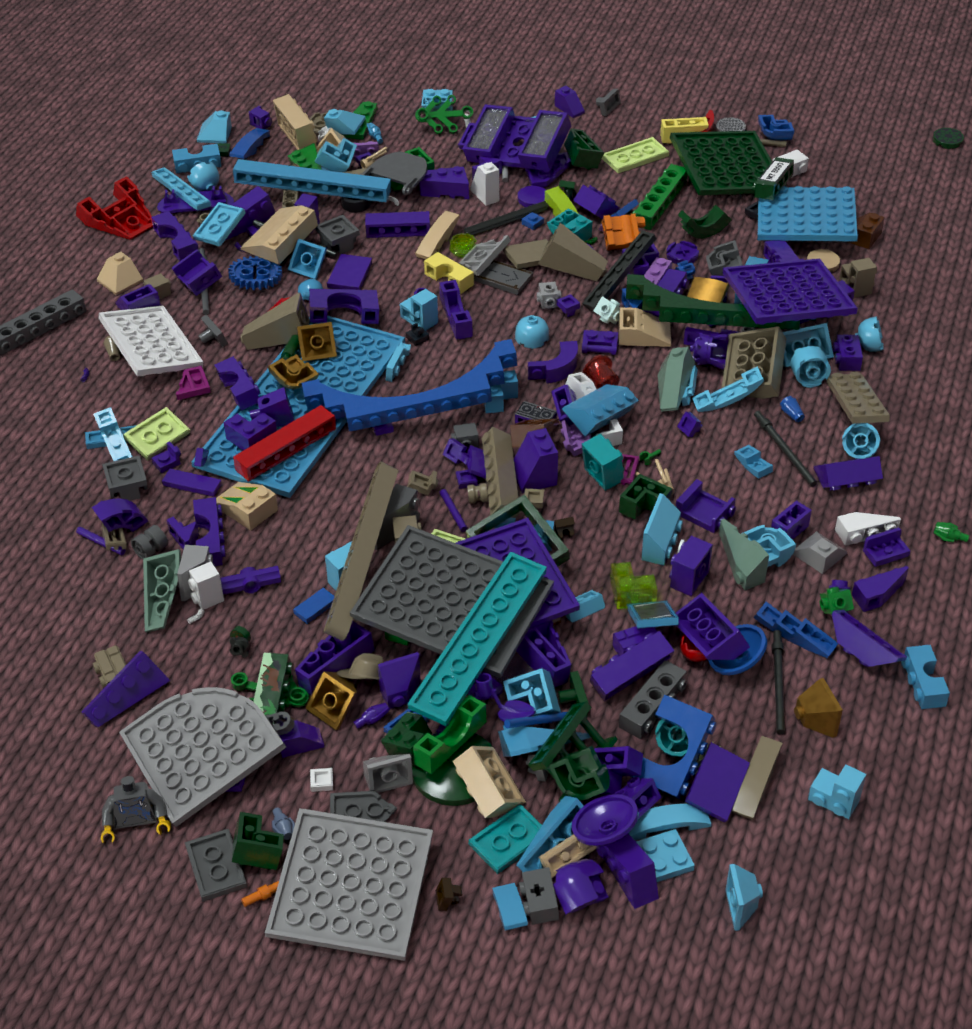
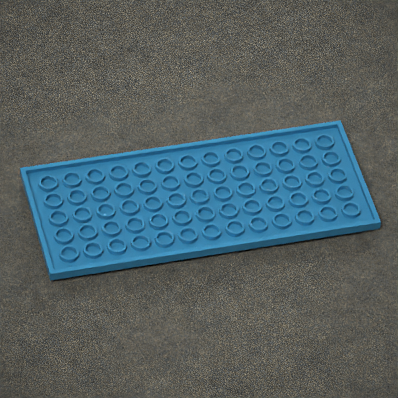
(358, 365)

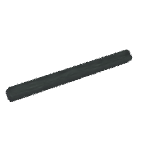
(506, 218)

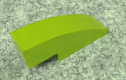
(558, 201)

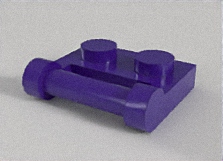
(600, 341)

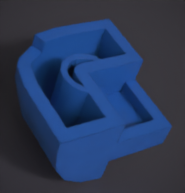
(775, 129)

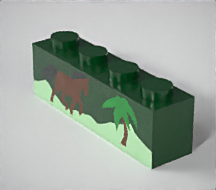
(273, 683)

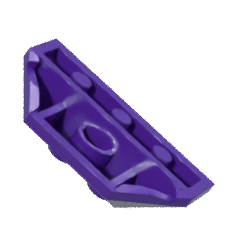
(863, 642)

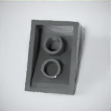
(402, 502)

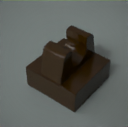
(565, 524)
(447, 894)

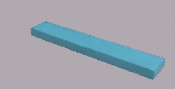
(181, 188)

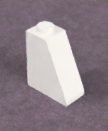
(486, 183)

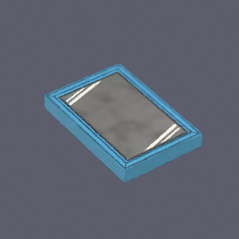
(652, 614)

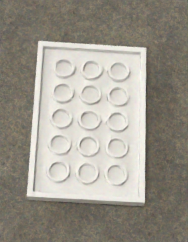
(150, 340)

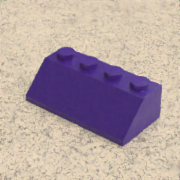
(710, 630)

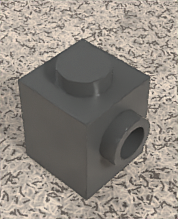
(466, 434)

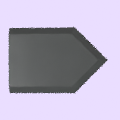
(361, 805)

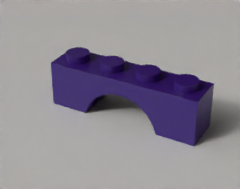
(168, 227)
(458, 318)
(243, 388)
(207, 517)

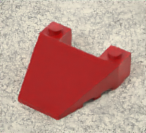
(122, 218)

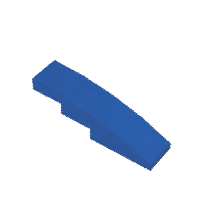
(248, 144)
(792, 629)

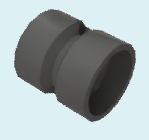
(149, 542)

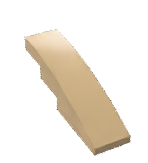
(437, 235)

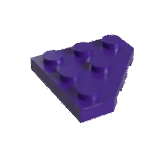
(544, 178)

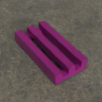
(634, 468)

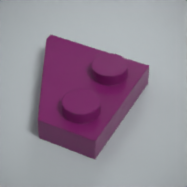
(193, 383)

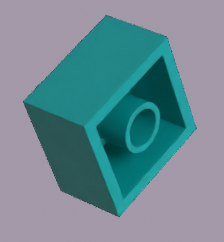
(603, 461)

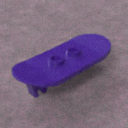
(175, 204)

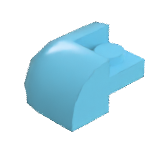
(774, 542)

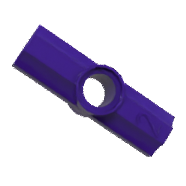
(250, 580)

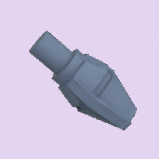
(282, 824)

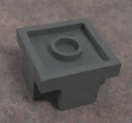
(338, 231)
(125, 477)

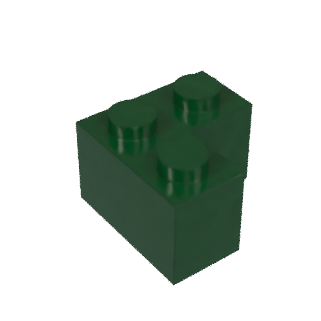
(642, 495)
(405, 735)
(254, 845)

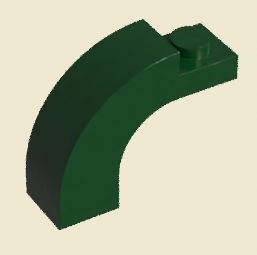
(707, 225)

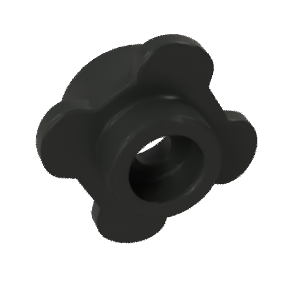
(239, 646)

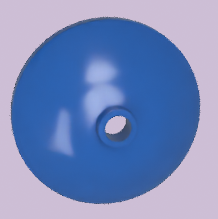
(758, 643)

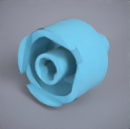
(810, 366)

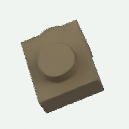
(422, 483)

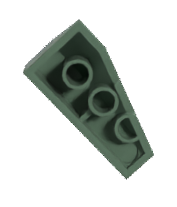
(674, 378)
(745, 557)
(159, 587)

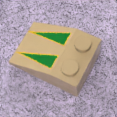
(248, 503)

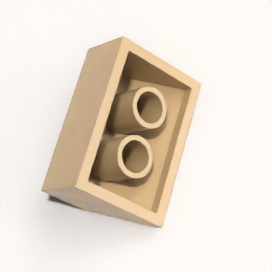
(488, 781)

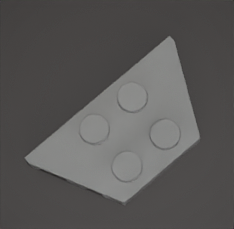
(483, 254)

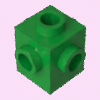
(836, 600)

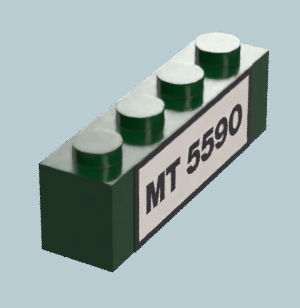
(774, 178)

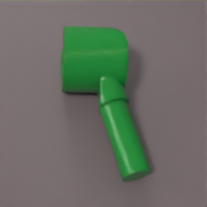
(646, 456)

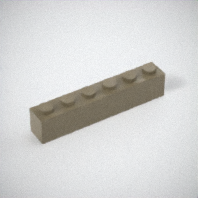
(499, 469)

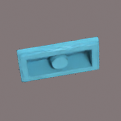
(589, 603)

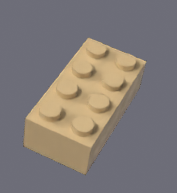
(294, 122)

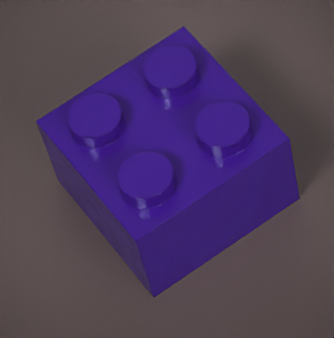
(690, 565)

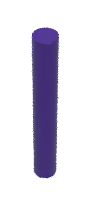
(453, 510)
(97, 539)

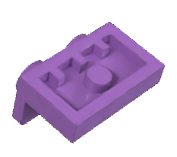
(363, 148)

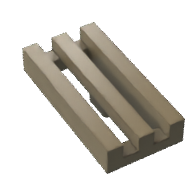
(114, 543)

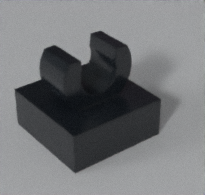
(417, 335)

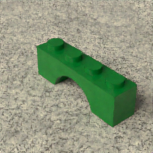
(433, 751)

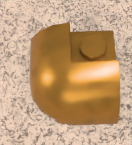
(292, 372)

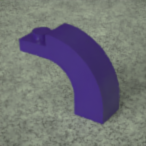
(557, 368)

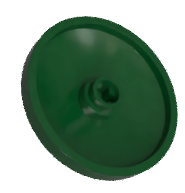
(444, 784)

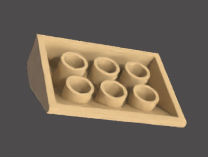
(280, 233)

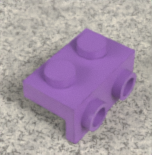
(573, 438)

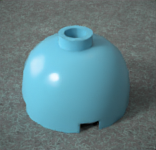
(204, 176)
(532, 331)
(870, 335)
(861, 440)

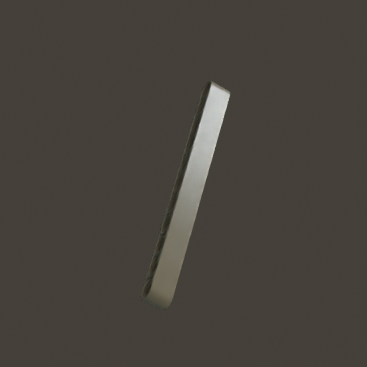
(361, 551)

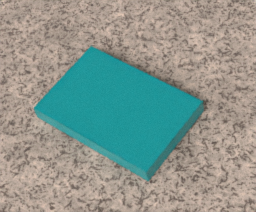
(506, 838)

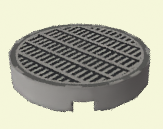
(730, 124)

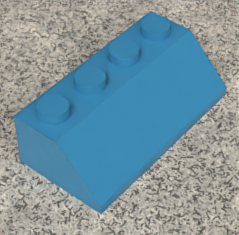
(600, 407)

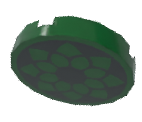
(948, 138)

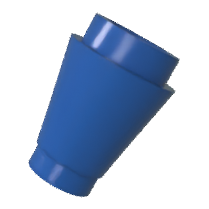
(791, 408)

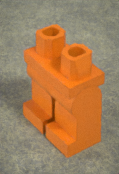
(621, 230)

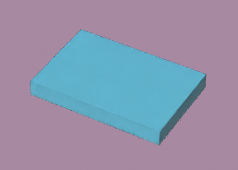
(219, 224)

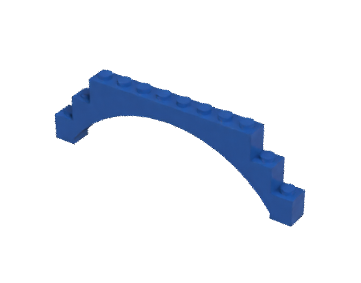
(465, 391)

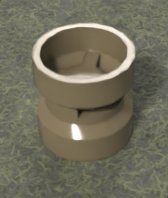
(473, 493)

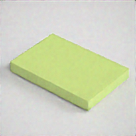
(153, 433)

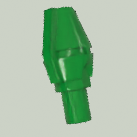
(949, 532)

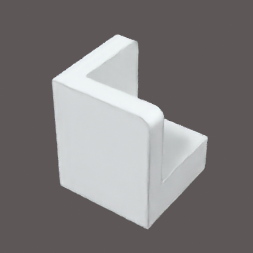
(614, 434)

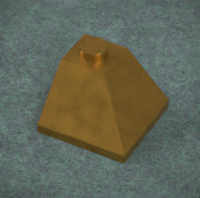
(316, 341)
(332, 699)
(819, 709)

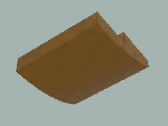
(708, 289)

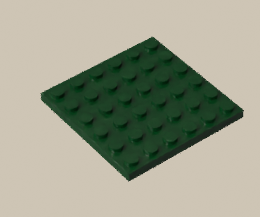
(722, 160)

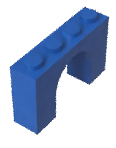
(697, 725)

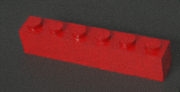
(284, 443)

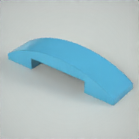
(730, 394)
(112, 434)
(669, 817)

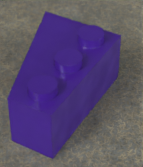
(543, 650)

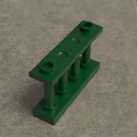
(566, 730)

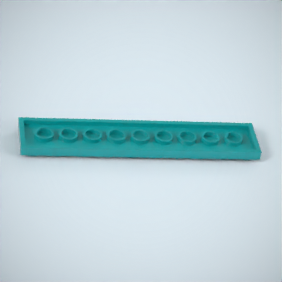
(477, 639)

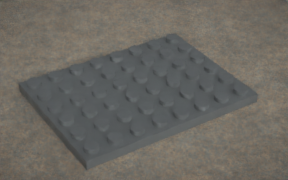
(430, 589)

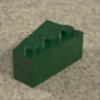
(583, 150)

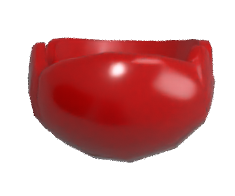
(690, 651)

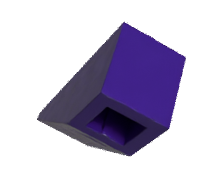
(876, 590)

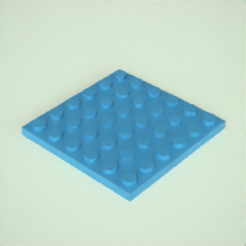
(809, 215)

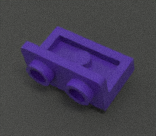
(885, 547)

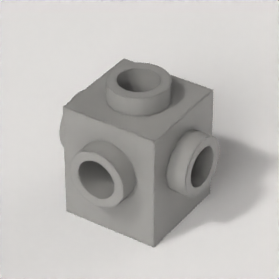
(548, 295)

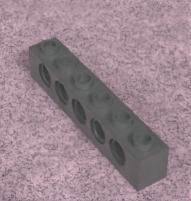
(40, 320)

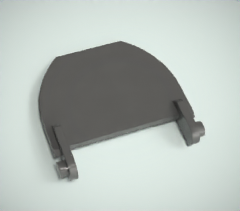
(400, 168)

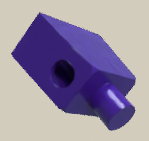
(275, 406)

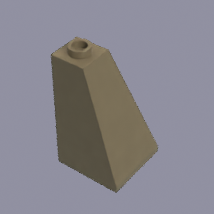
(572, 255)
(276, 325)

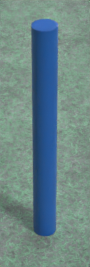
(539, 719)

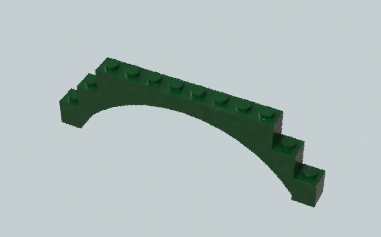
(684, 309)

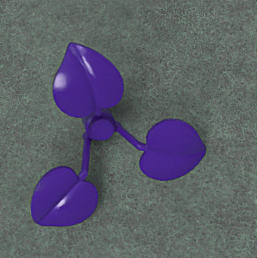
(487, 687)

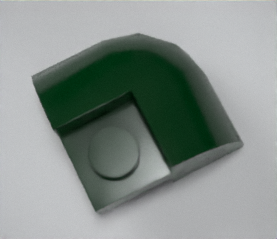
(581, 774)

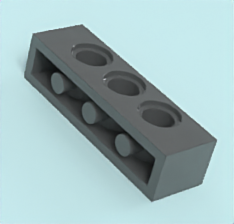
(640, 713)

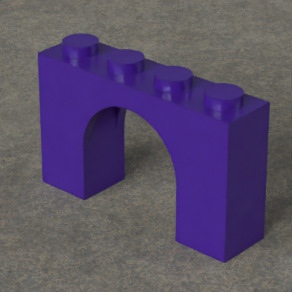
(360, 300)

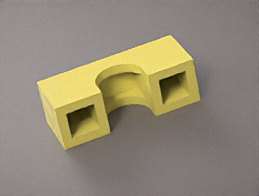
(442, 266)

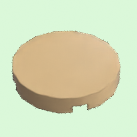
(829, 258)

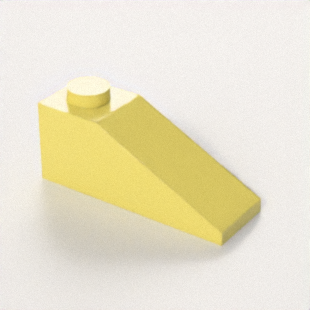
(681, 125)

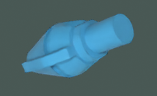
(374, 132)

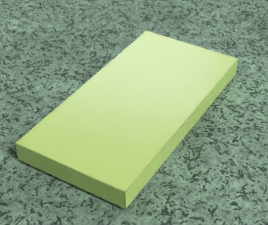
(635, 155)

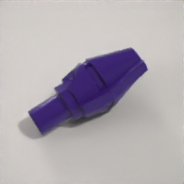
(372, 715)

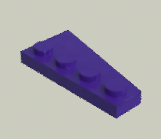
(129, 686)

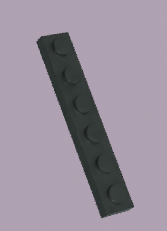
(620, 269)

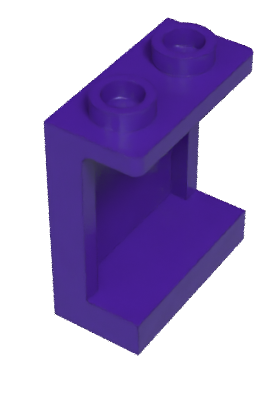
(196, 272)
(703, 507)

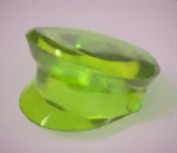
(462, 244)

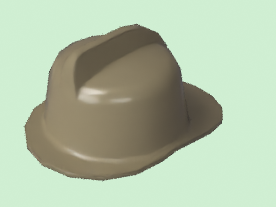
(363, 667)

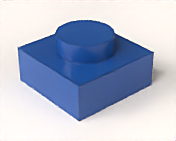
(532, 221)

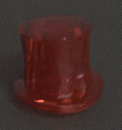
(600, 371)

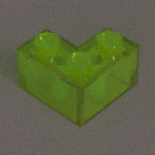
(631, 588)

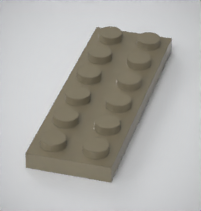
(857, 398)

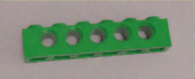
(661, 195)

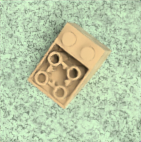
(642, 329)

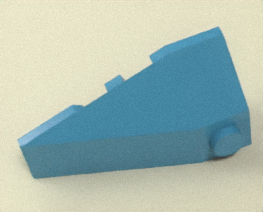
(526, 739)
(552, 832)

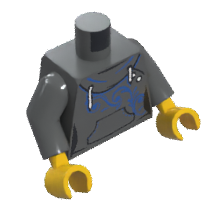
(133, 806)

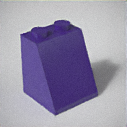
(536, 461)

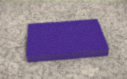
(349, 272)
(717, 782)

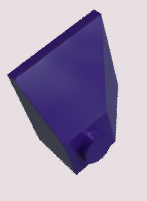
(399, 679)

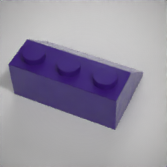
(849, 472)

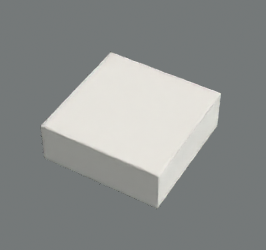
(321, 779)

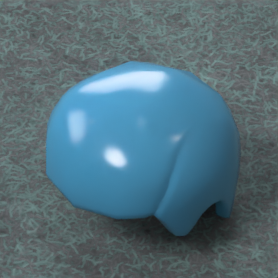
(308, 284)

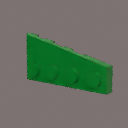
(368, 110)
(305, 157)

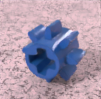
(686, 267)

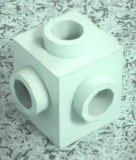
(608, 310)

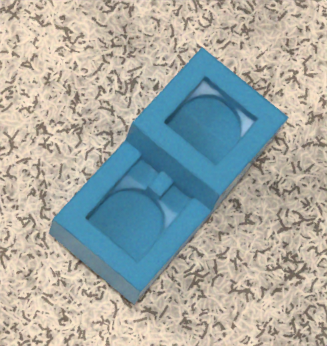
(752, 461)
(510, 906)

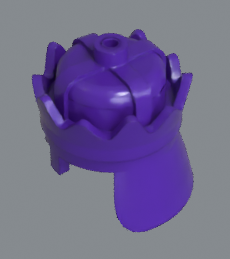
(710, 350)

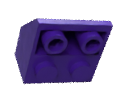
(596, 201)
(140, 298)

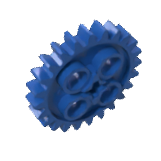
(266, 273)

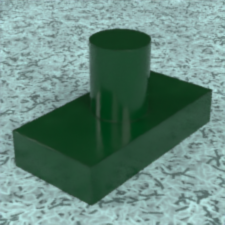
(569, 188)
(575, 693)

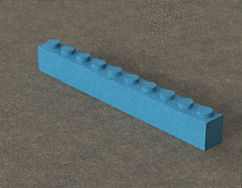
(312, 180)

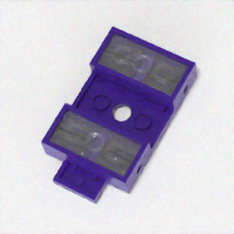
(500, 128)

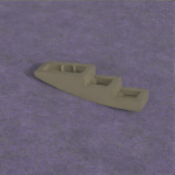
(757, 777)

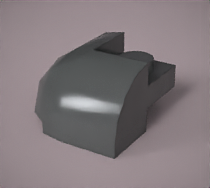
(723, 256)

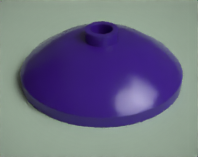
(605, 820)

